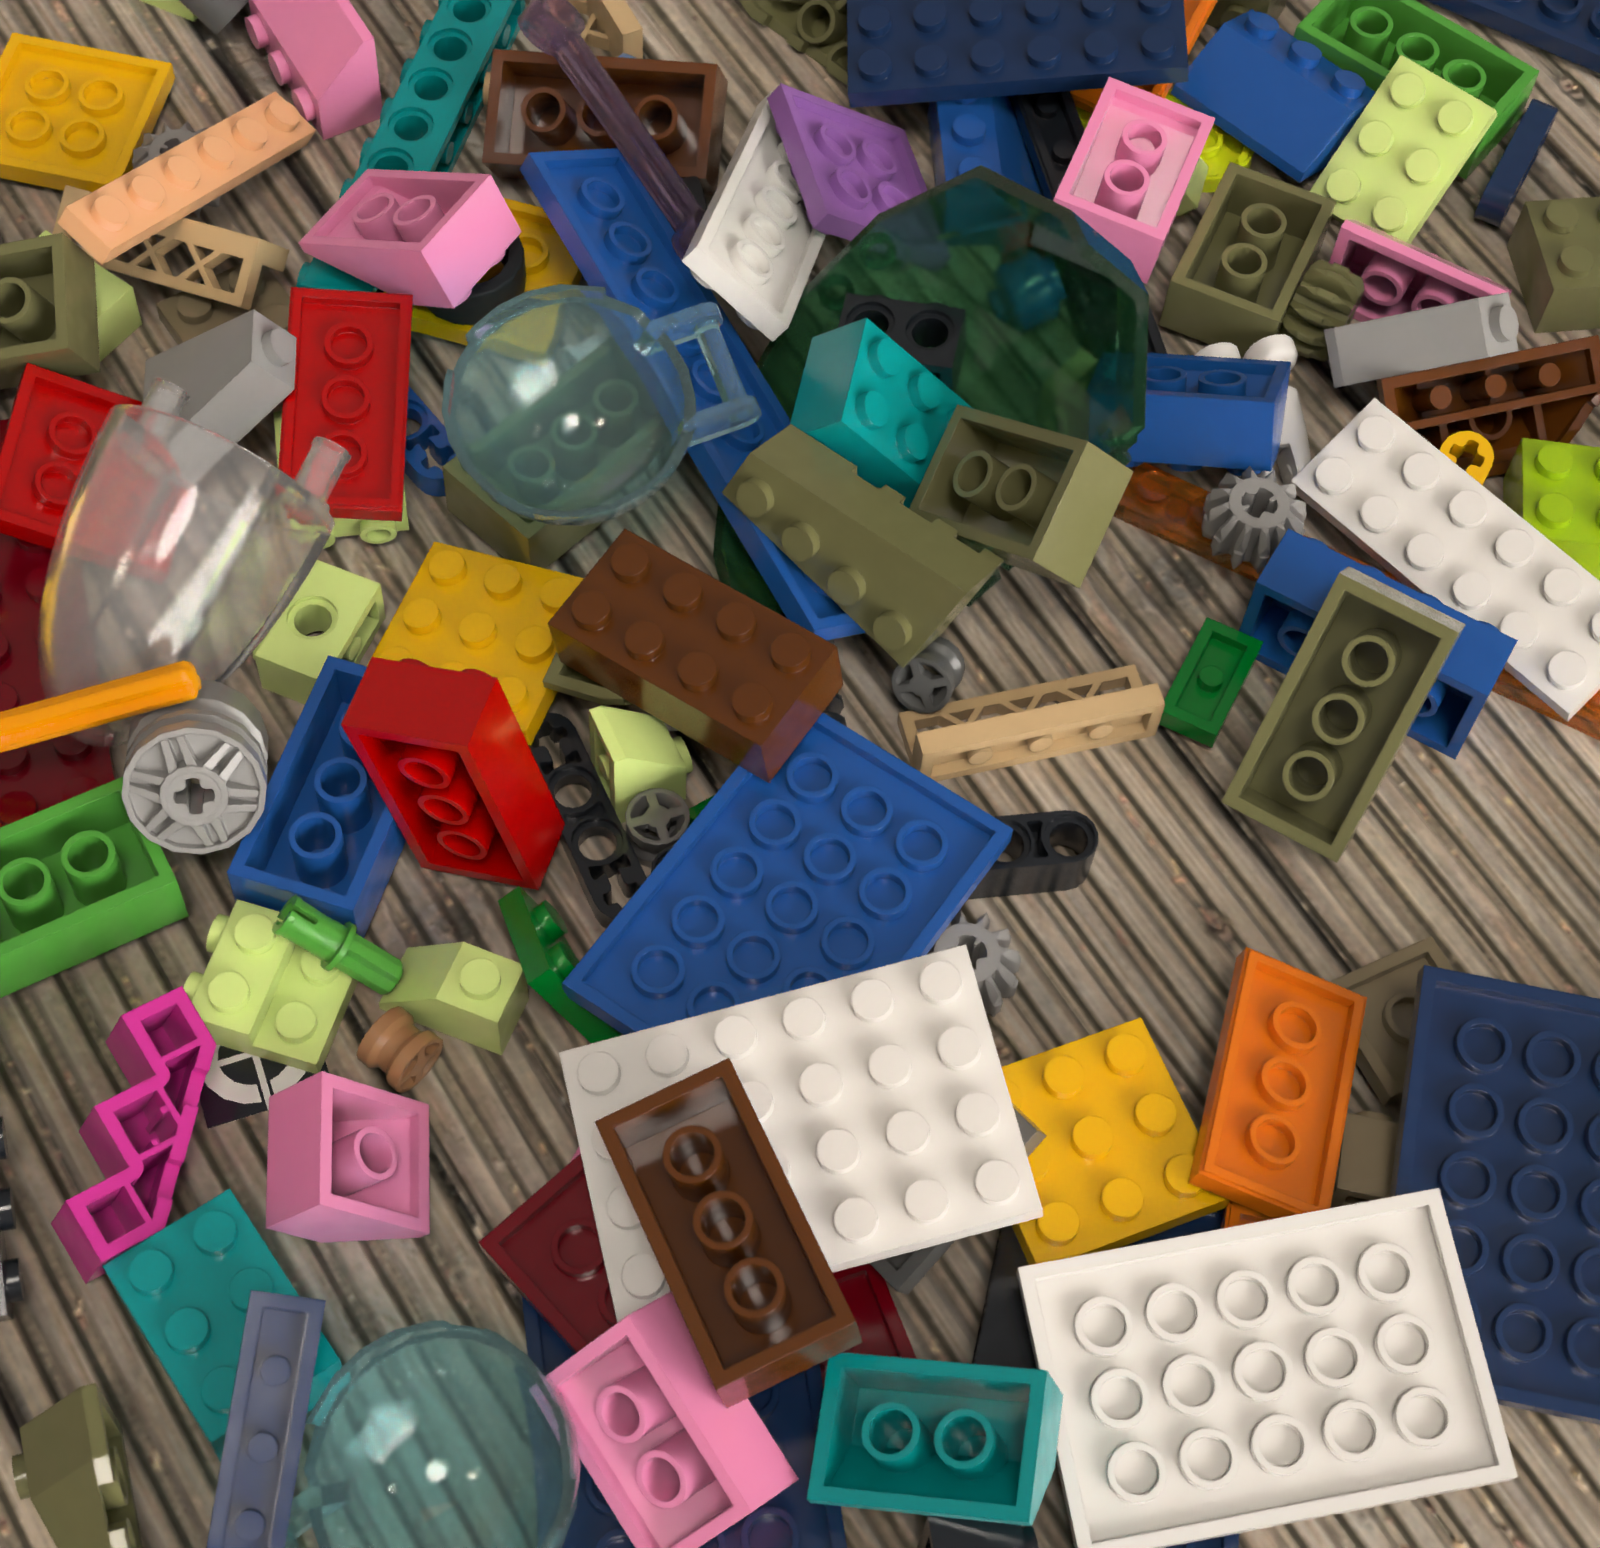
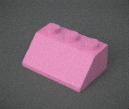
(322, 57)
(1401, 275)
(661, 1436)

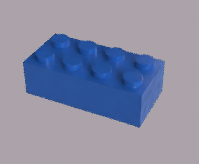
(1291, 596)
(322, 817)

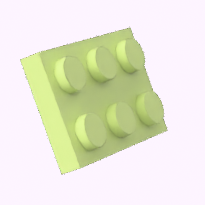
(1404, 151)

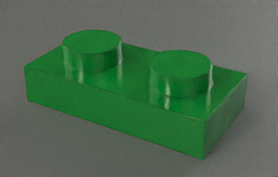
(1209, 682)

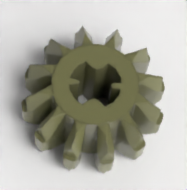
(1321, 302)

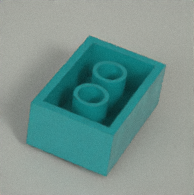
(873, 405)
(191, 1304)

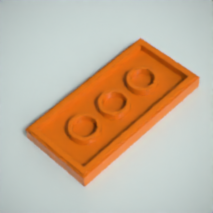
(1278, 1089)

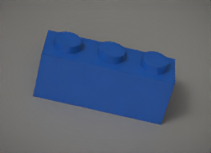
(1274, 93)
(977, 134)
(1212, 413)

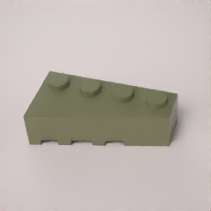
(859, 542)

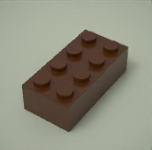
(542, 111)
(697, 654)
(728, 1233)

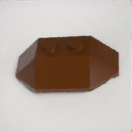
(1502, 397)

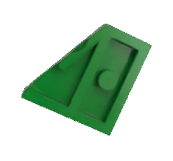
(548, 959)

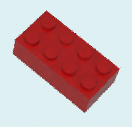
(454, 771)

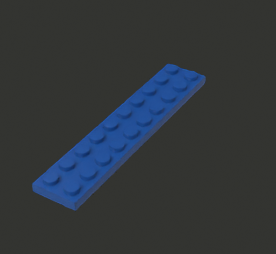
(627, 247)

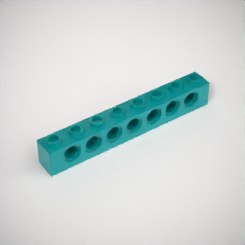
(433, 105)

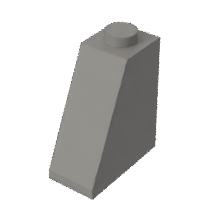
(1422, 339)
(230, 373)

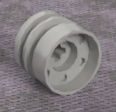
(208, 739)

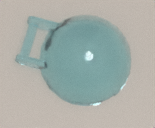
(584, 402)
(439, 1446)

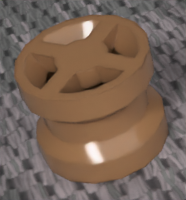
(399, 1049)

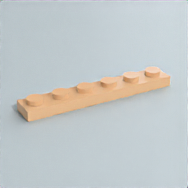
(185, 178)

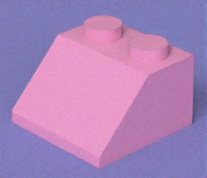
(347, 1162)

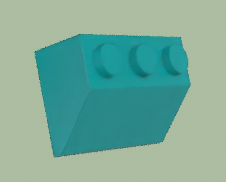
(935, 1438)

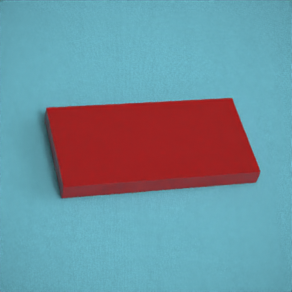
(352, 392)

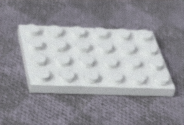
(870, 1095)
(1265, 1374)

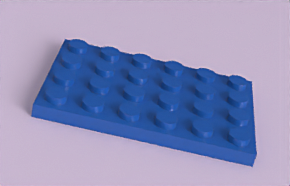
(791, 885)

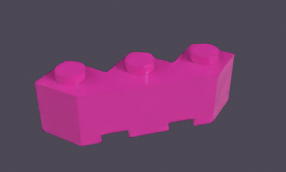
(139, 1133)

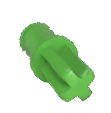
(338, 946)

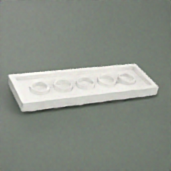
(756, 232)
(1463, 547)

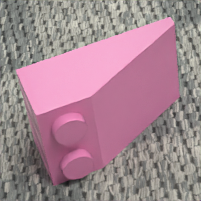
(1134, 169)
(416, 233)

